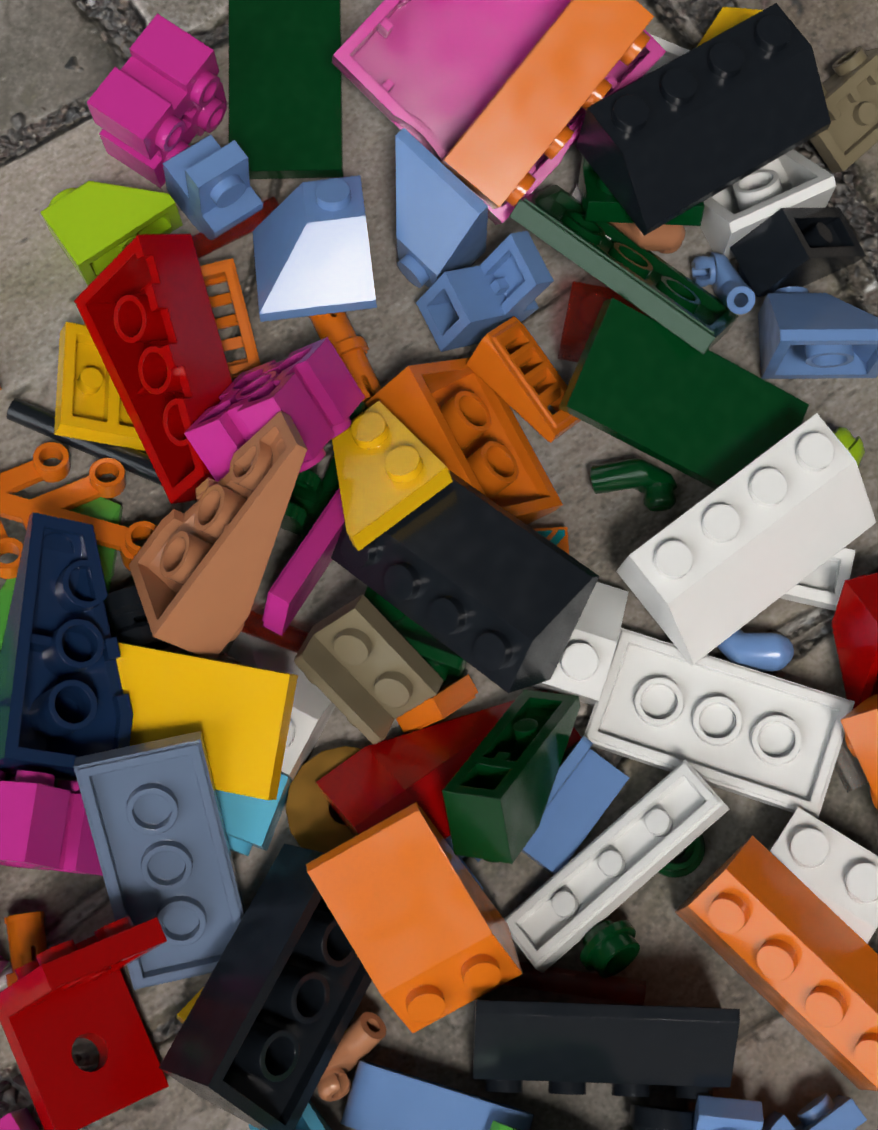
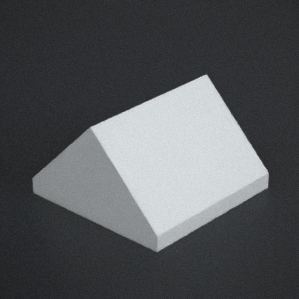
(743, 206)

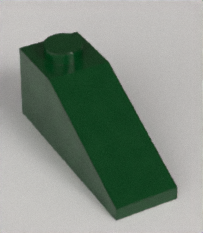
(508, 778)

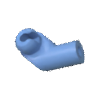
(725, 280)
(758, 650)

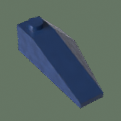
(59, 655)

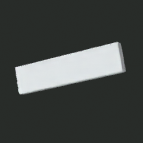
(614, 866)

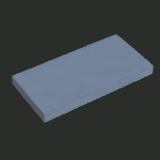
(164, 851)

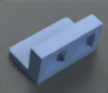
(576, 802)

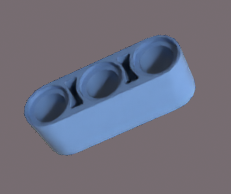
(400, 1101)

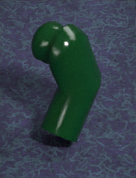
(636, 475)

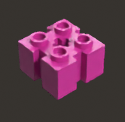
(158, 99)
(306, 385)
(45, 825)

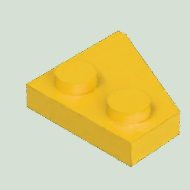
(86, 396)
(383, 473)

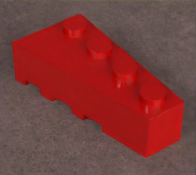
(160, 350)

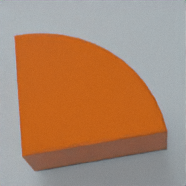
(447, 701)

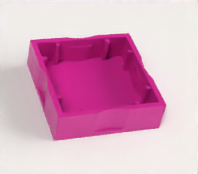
(444, 60)

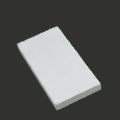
(725, 719)

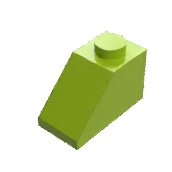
(102, 219)

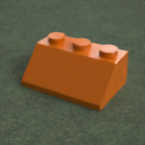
(471, 434)

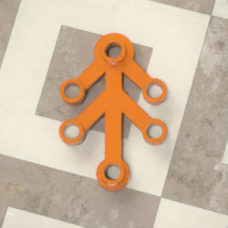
(61, 500)

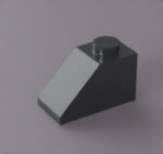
(796, 249)

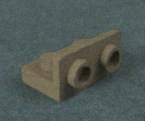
(852, 108)
(366, 668)

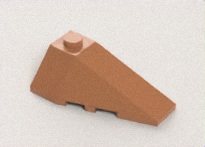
(208, 563)

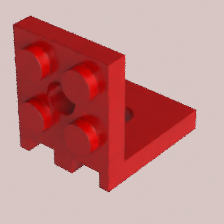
(76, 995)

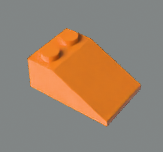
(416, 918)

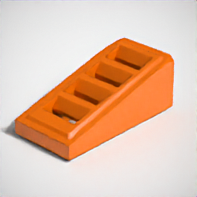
(226, 272)
(518, 372)

